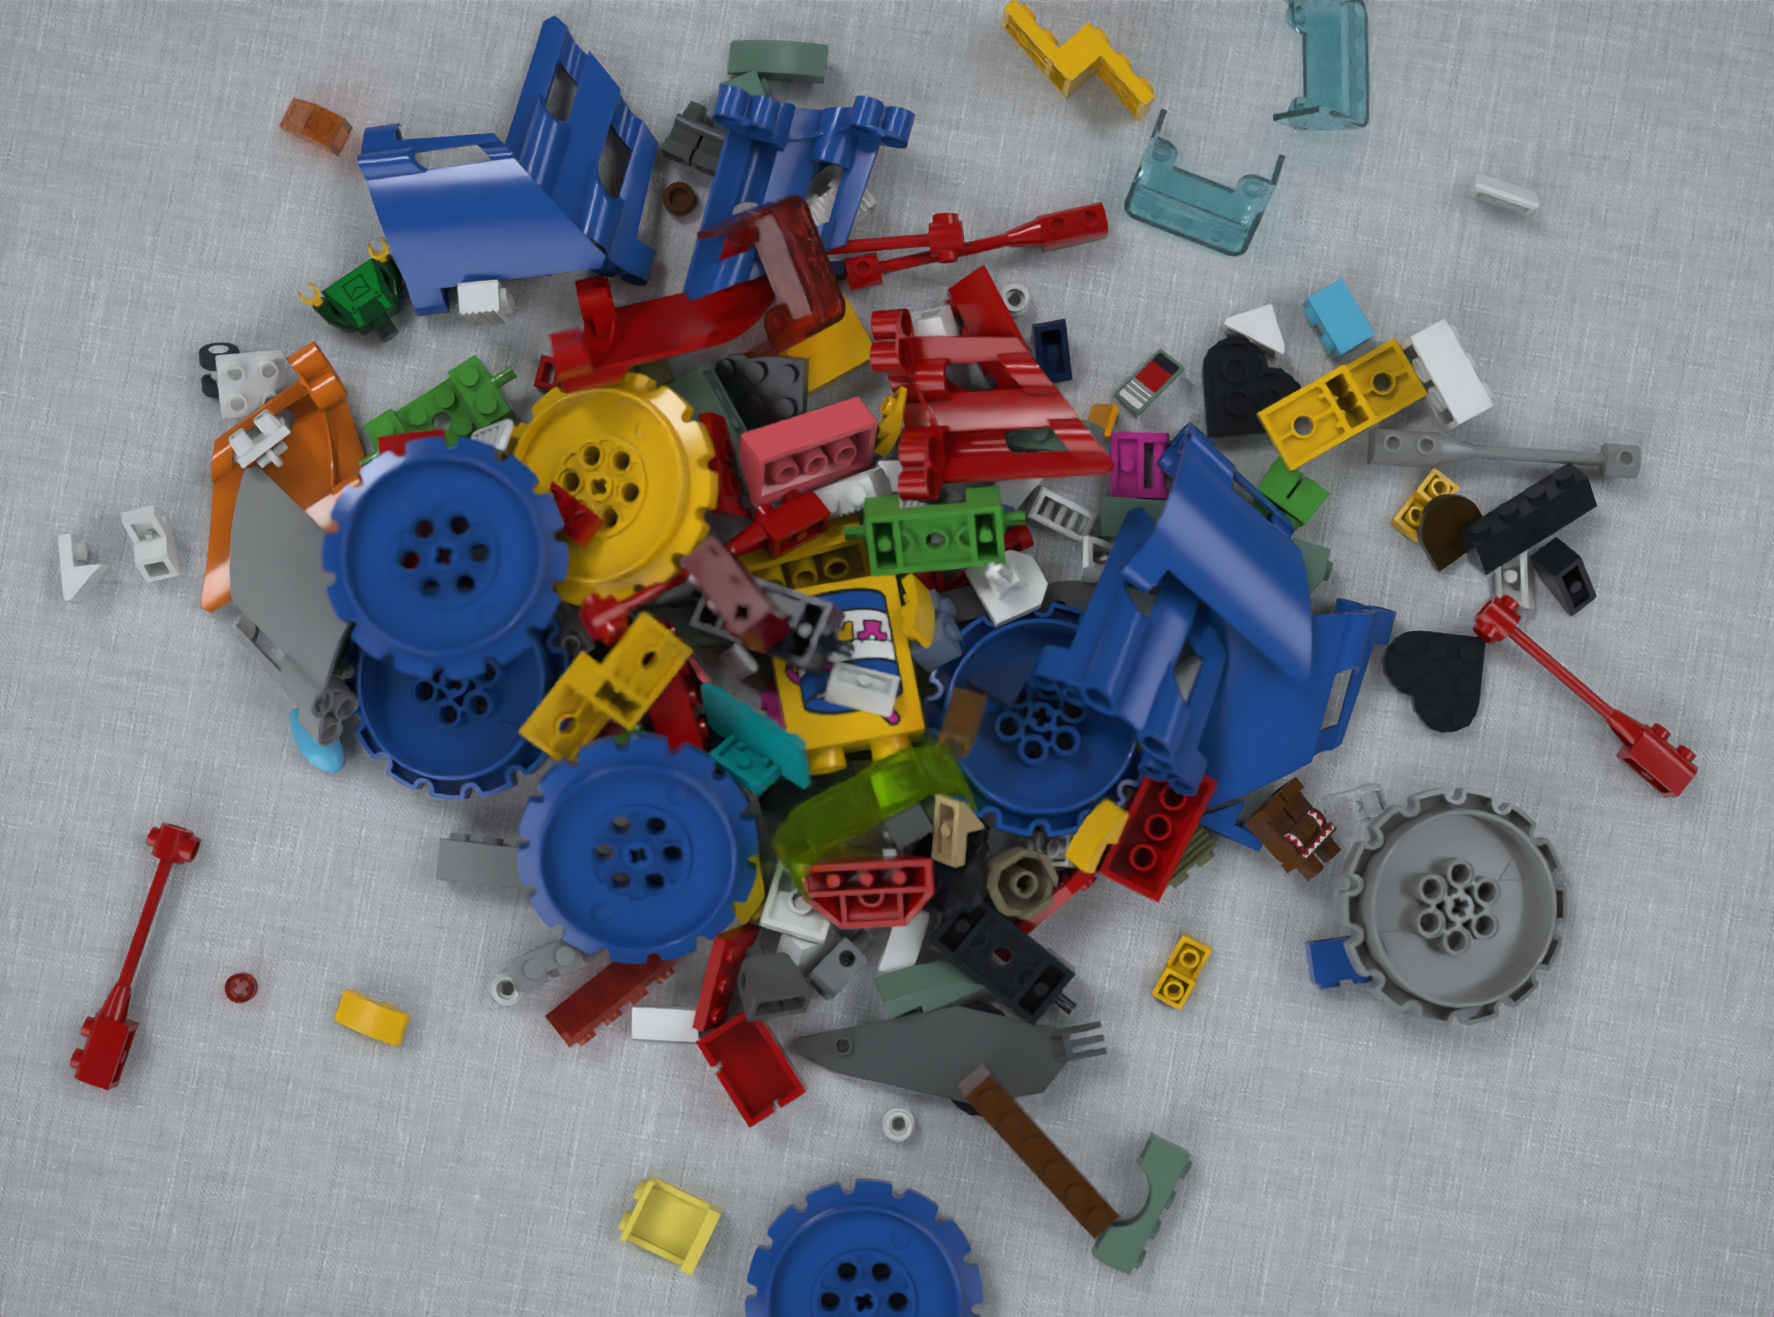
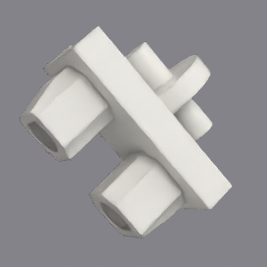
(272, 431)

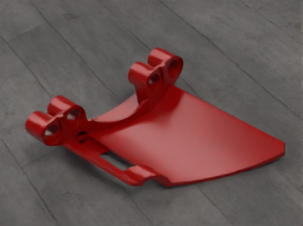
(649, 329)

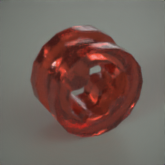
(251, 990)

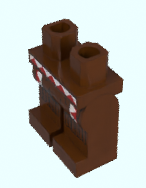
(1294, 830)

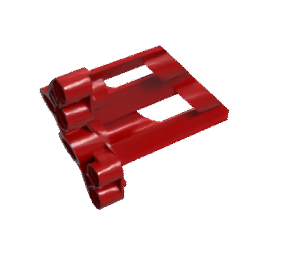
(963, 433)

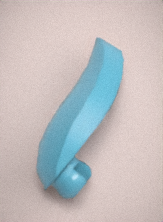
(327, 758)

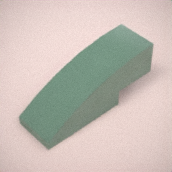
(779, 60)
(925, 986)

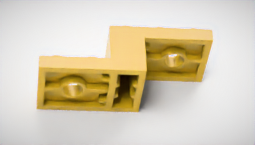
(1078, 59)
(1341, 404)
(615, 689)

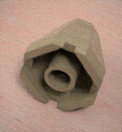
(1020, 881)

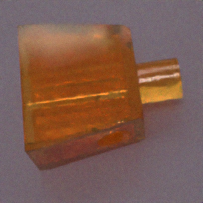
(961, 721)

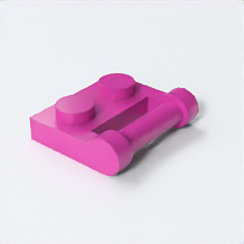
(1128, 456)

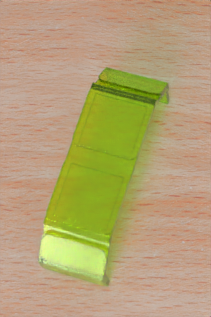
(864, 802)

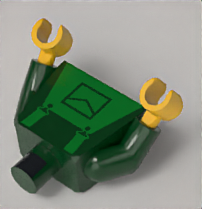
(363, 297)

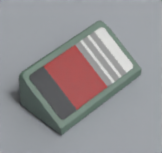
(1149, 382)

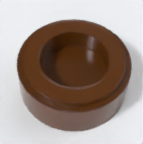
(679, 199)

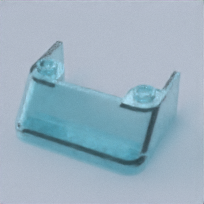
(1332, 65)
(1195, 205)

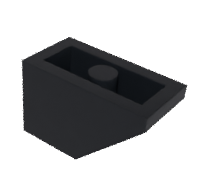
(1564, 575)

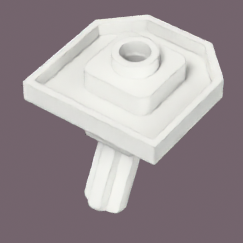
(1009, 589)

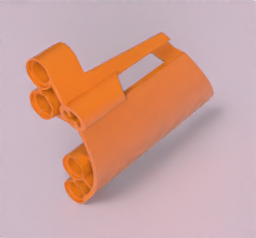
(315, 467)

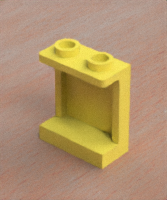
(670, 1222)

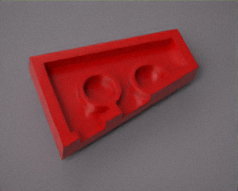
(728, 498)
(722, 975)

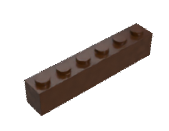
(1037, 1150)

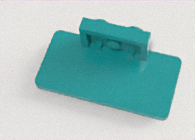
(754, 746)

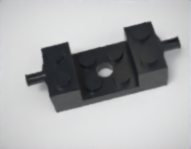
(805, 646)
(1026, 983)

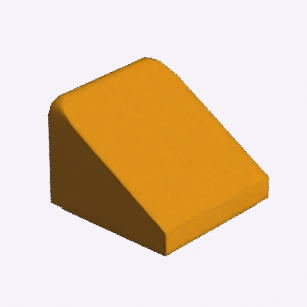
(1104, 416)

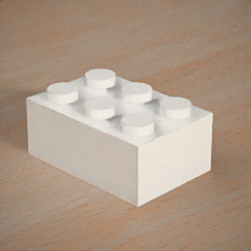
(1447, 375)

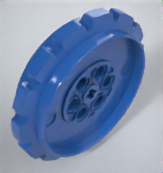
(381, 528)
(477, 747)
(638, 783)
(1060, 783)
(863, 1229)

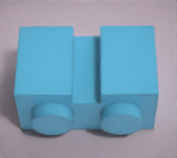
(1338, 319)

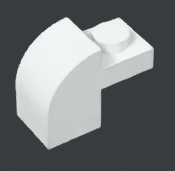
(153, 543)

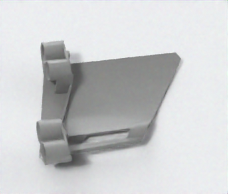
(284, 594)

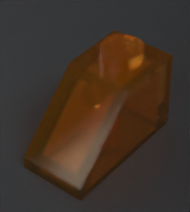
(316, 125)

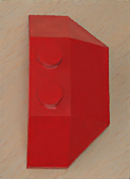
(870, 890)

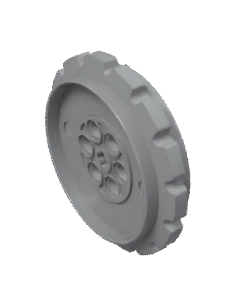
(1388, 903)

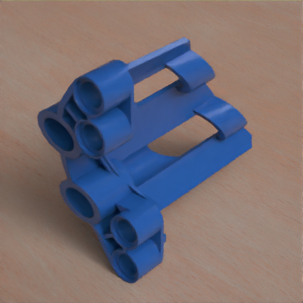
(567, 154)
(775, 154)
(1128, 662)

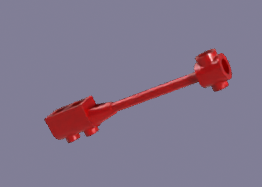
(1047, 231)
(943, 237)
(774, 530)
(1644, 746)
(110, 1032)

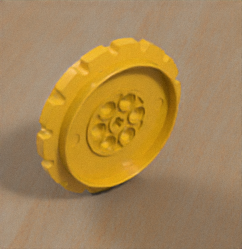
(665, 465)

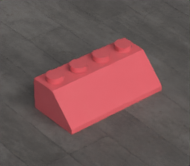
(807, 450)

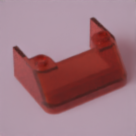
(795, 267)

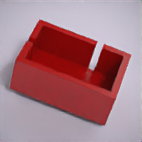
(753, 1067)

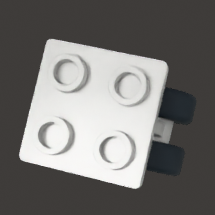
(241, 379)

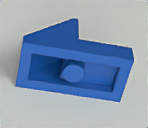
(1223, 822)

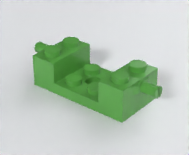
(469, 397)
(899, 535)

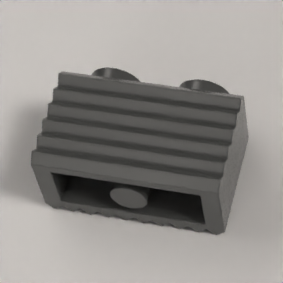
(906, 826)

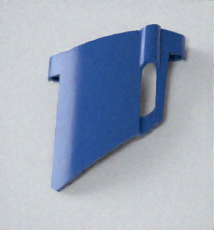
(465, 218)
(1228, 552)
(1266, 721)

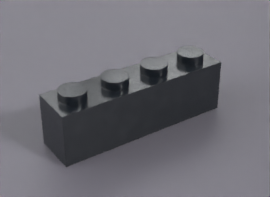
(1528, 518)

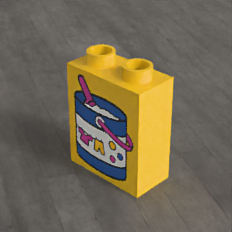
(881, 646)

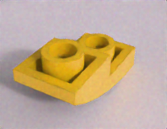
(891, 421)
(1410, 515)
(918, 611)
(1099, 828)
(1181, 971)
(372, 1018)

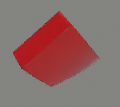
(579, 521)

